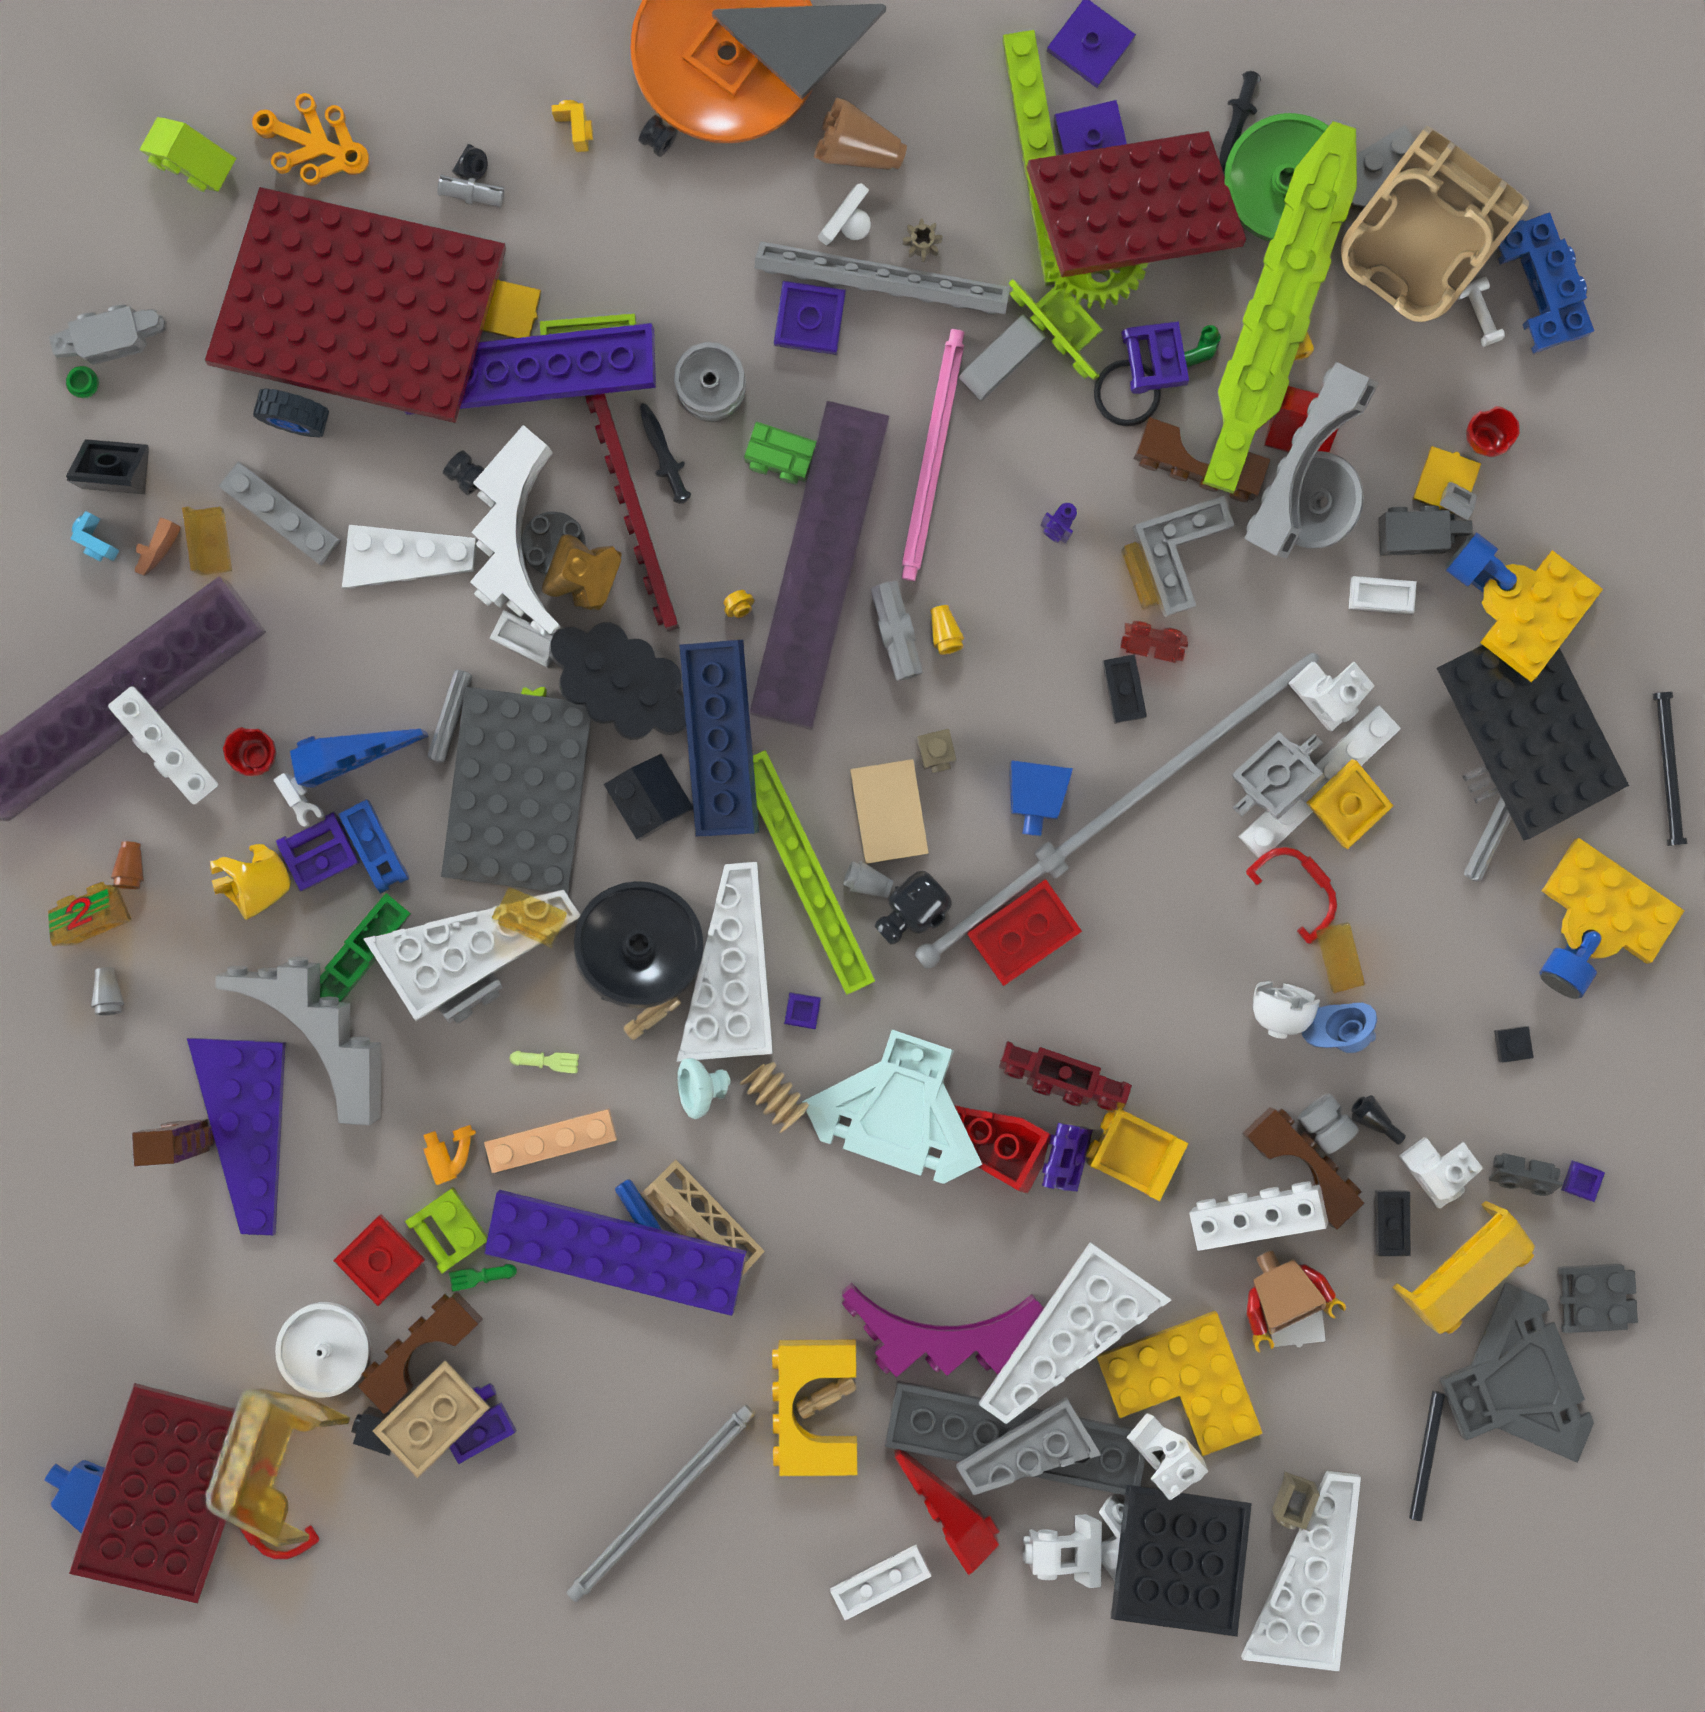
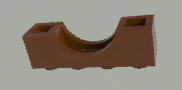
(1163, 449)
(1276, 1137)
(172, 1142)
(391, 1379)

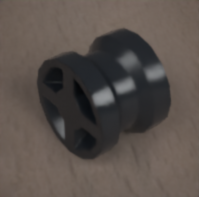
(657, 135)

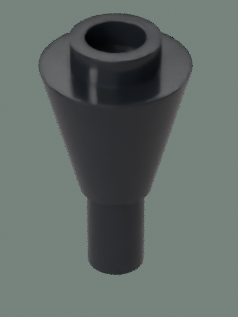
(1370, 1114)

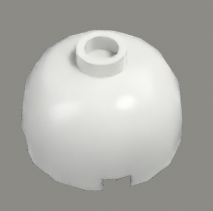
(1284, 1009)

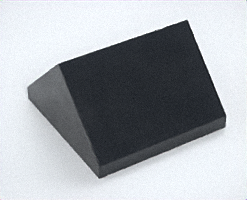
(110, 467)

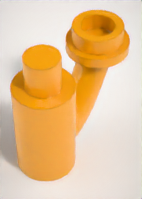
(438, 1157)

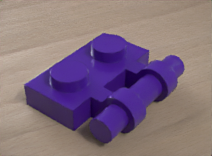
(1066, 1157)
(486, 1431)

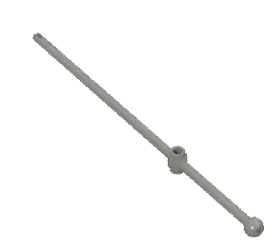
(1052, 858)

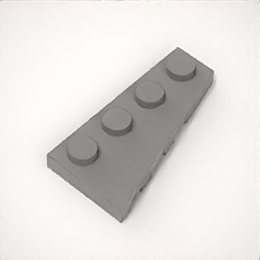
(1039, 1444)

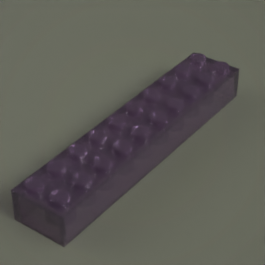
(819, 565)
(158, 662)

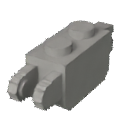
(107, 334)

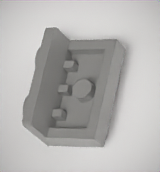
(460, 1006)

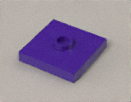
(1091, 42)
(1090, 128)
(809, 317)

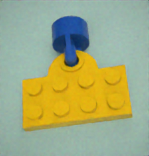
(1530, 606)
(1603, 914)

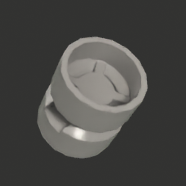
(1329, 1125)

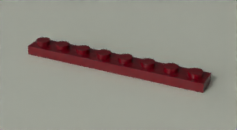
(635, 520)

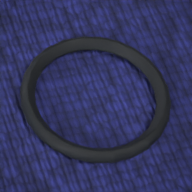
(1097, 396)

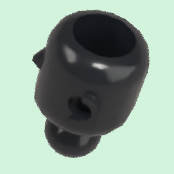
(916, 905)

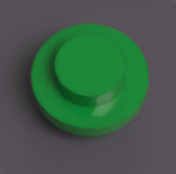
(82, 382)

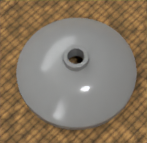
(1341, 485)

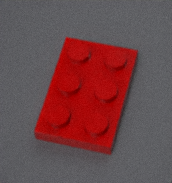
(1024, 932)

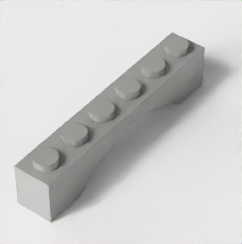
(1278, 519)

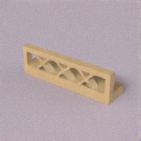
(676, 1210)

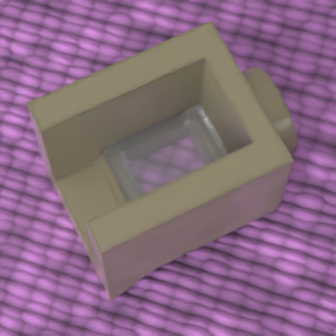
(1295, 1501)

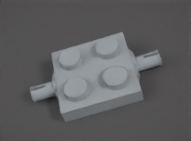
(1278, 775)

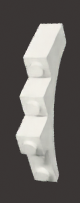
(507, 485)

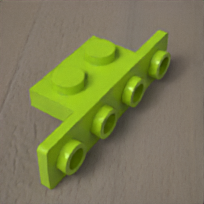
(1065, 320)

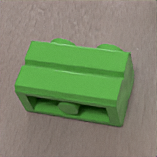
(780, 453)

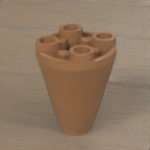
(857, 140)

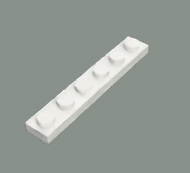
(1358, 744)

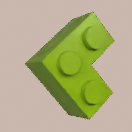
(184, 150)

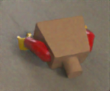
(1286, 1296)

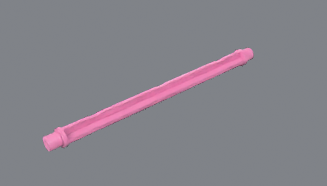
(933, 455)

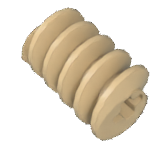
(775, 1095)

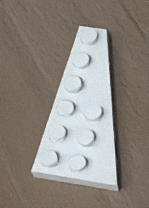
(452, 954)
(731, 992)
(1079, 1322)
(1308, 1601)

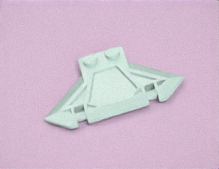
(899, 1111)

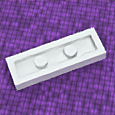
(880, 1582)

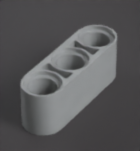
(1002, 357)

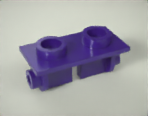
(1058, 526)

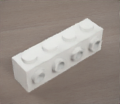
(1258, 1217)

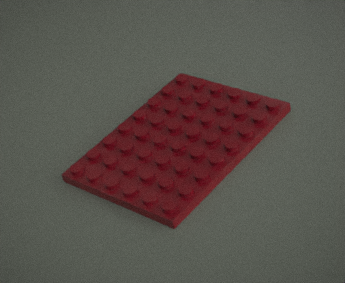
(356, 304)

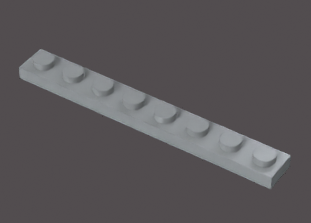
(882, 277)

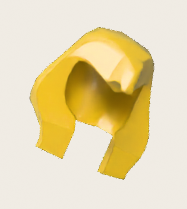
(253, 884)

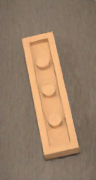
(550, 1140)

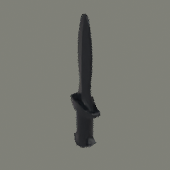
(1241, 110)
(668, 465)

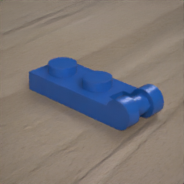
(373, 845)

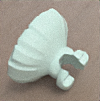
(699, 1087)

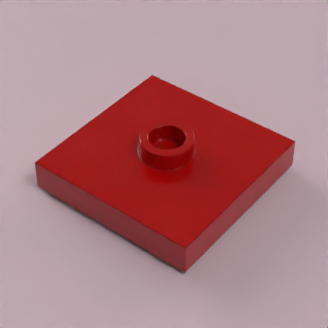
(379, 1260)

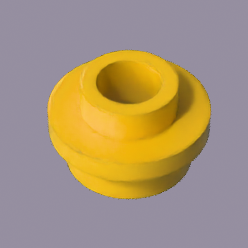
(738, 604)

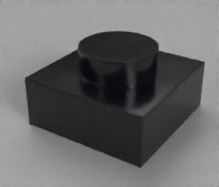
(1513, 1044)

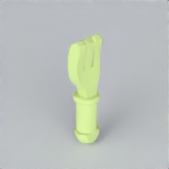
(557, 1062)

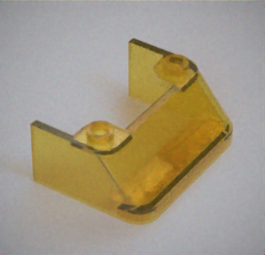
(251, 1458)

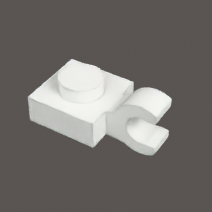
(295, 798)

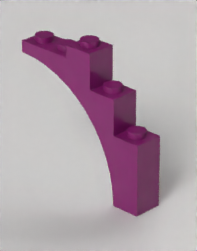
(946, 1346)

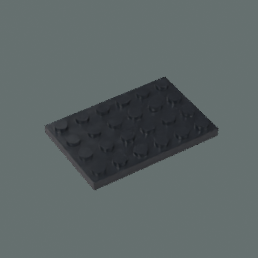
(1533, 737)

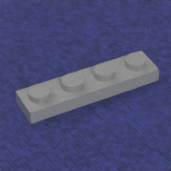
(279, 513)

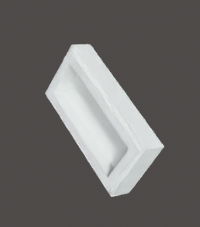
(1382, 595)
(522, 638)

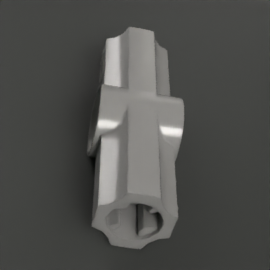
(896, 630)

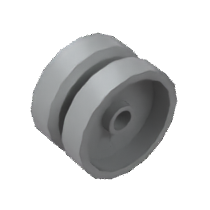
(710, 362)

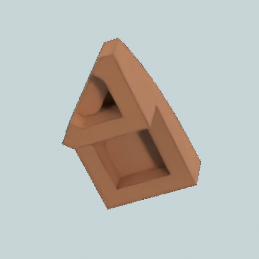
(159, 546)

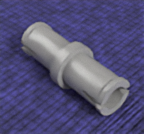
(470, 191)

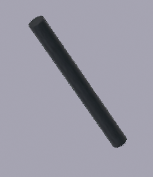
(1427, 1456)

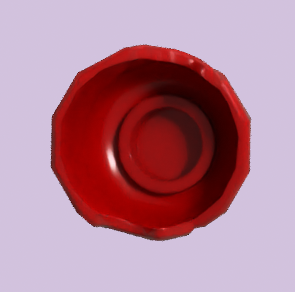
(1492, 431)
(249, 751)

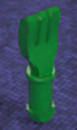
(470, 1277)

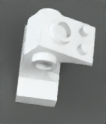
(1329, 698)
(1440, 1176)
(1177, 1466)
(1044, 1552)

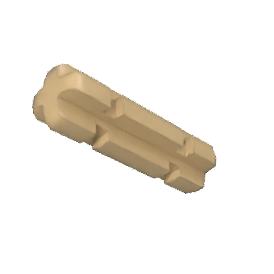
(649, 1018)
(825, 1397)

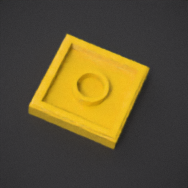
(1349, 804)

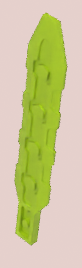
(1284, 298)

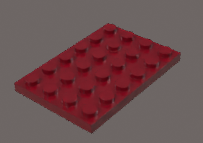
(1135, 203)
(150, 1506)

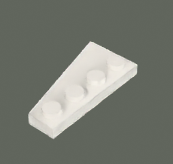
(397, 555)

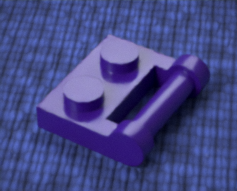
(1165, 353)
(321, 861)

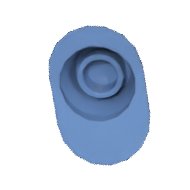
(1343, 1026)

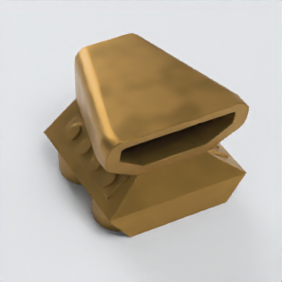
(582, 572)

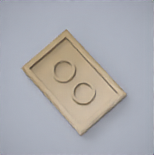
(889, 811)
(431, 1419)

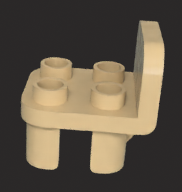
(1430, 227)

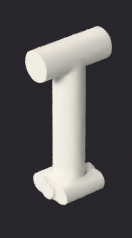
(1474, 293)

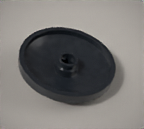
(638, 944)

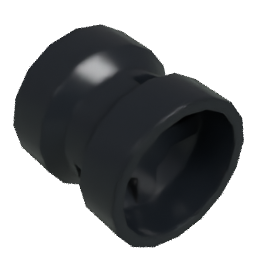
(462, 470)

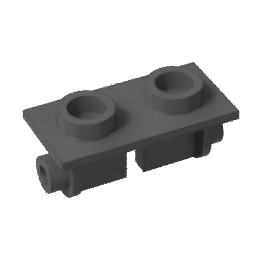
(1540, 1178)

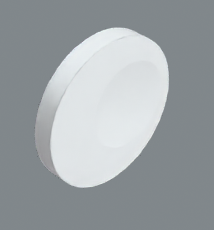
(323, 1349)

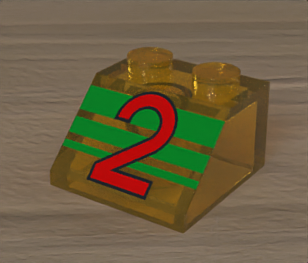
(87, 915)

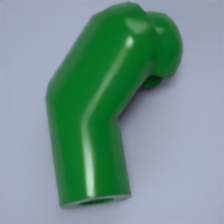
(1206, 346)

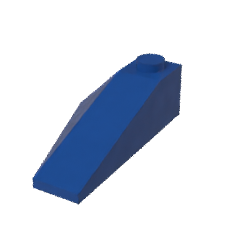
(330, 757)

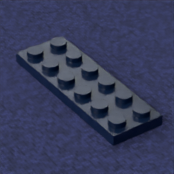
(719, 738)

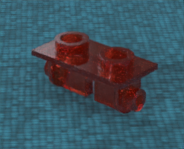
(1143, 636)

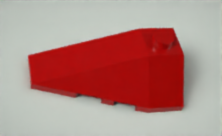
(1007, 1146)
(965, 1527)

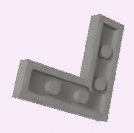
(1158, 544)

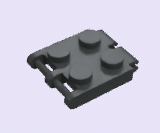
(1598, 1298)

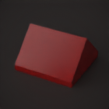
(1290, 418)

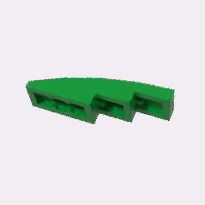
(355, 956)

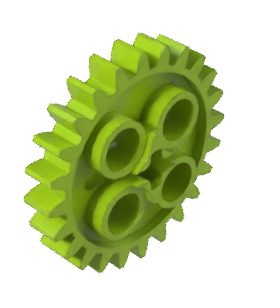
(1085, 287)

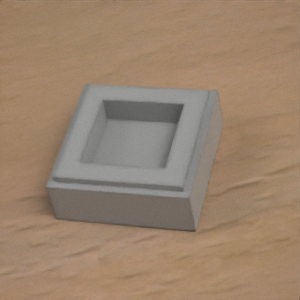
(1458, 500)

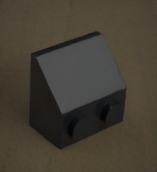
(648, 796)

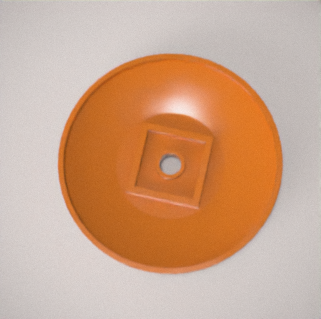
(695, 88)

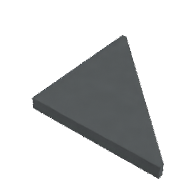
(801, 40)

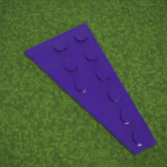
(244, 1107)

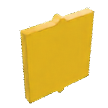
(512, 310)
(1441, 469)

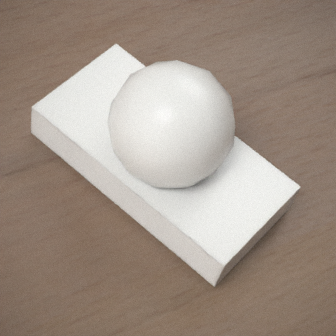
(848, 218)

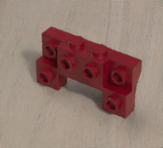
(1065, 1077)

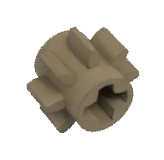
(922, 249)

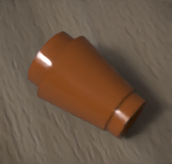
(128, 866)

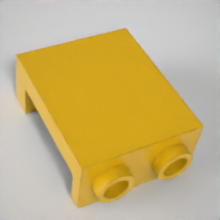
(1136, 1152)

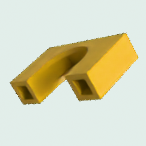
(799, 1450)

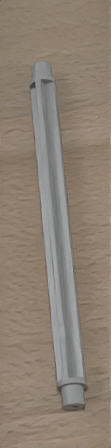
(660, 1503)

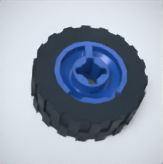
(291, 412)

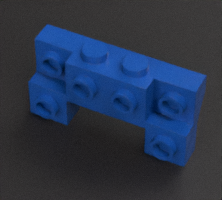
(1553, 281)

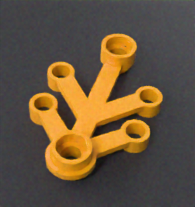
(315, 143)

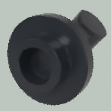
(471, 163)

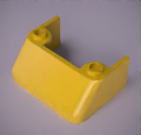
(1470, 1272)

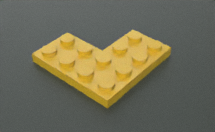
(1189, 1363)

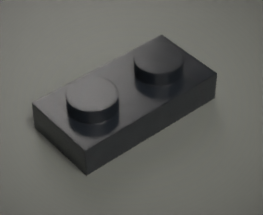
(1124, 689)
(1392, 1222)

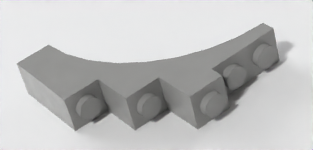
(325, 1021)

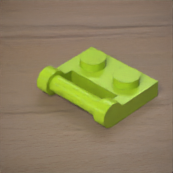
(456, 1224)

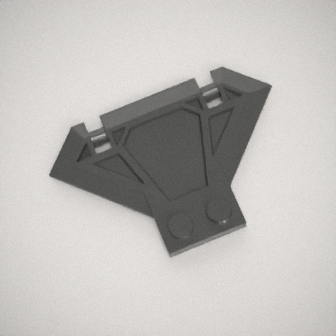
(1520, 1380)

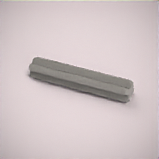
(449, 716)
(1489, 842)

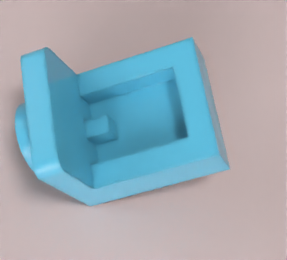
(82, 534)

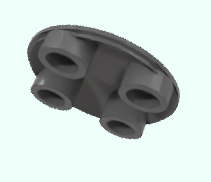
(543, 535)

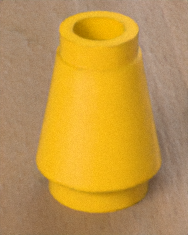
(945, 630)

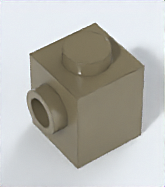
(936, 750)

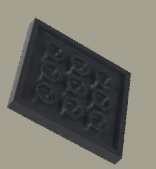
(1181, 1561)

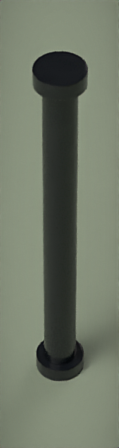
(1670, 768)

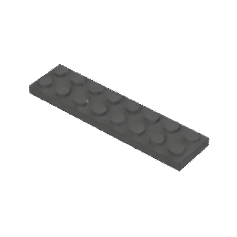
(956, 1427)

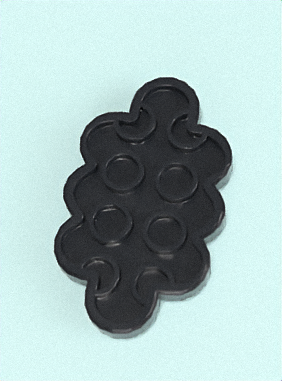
(619, 680)

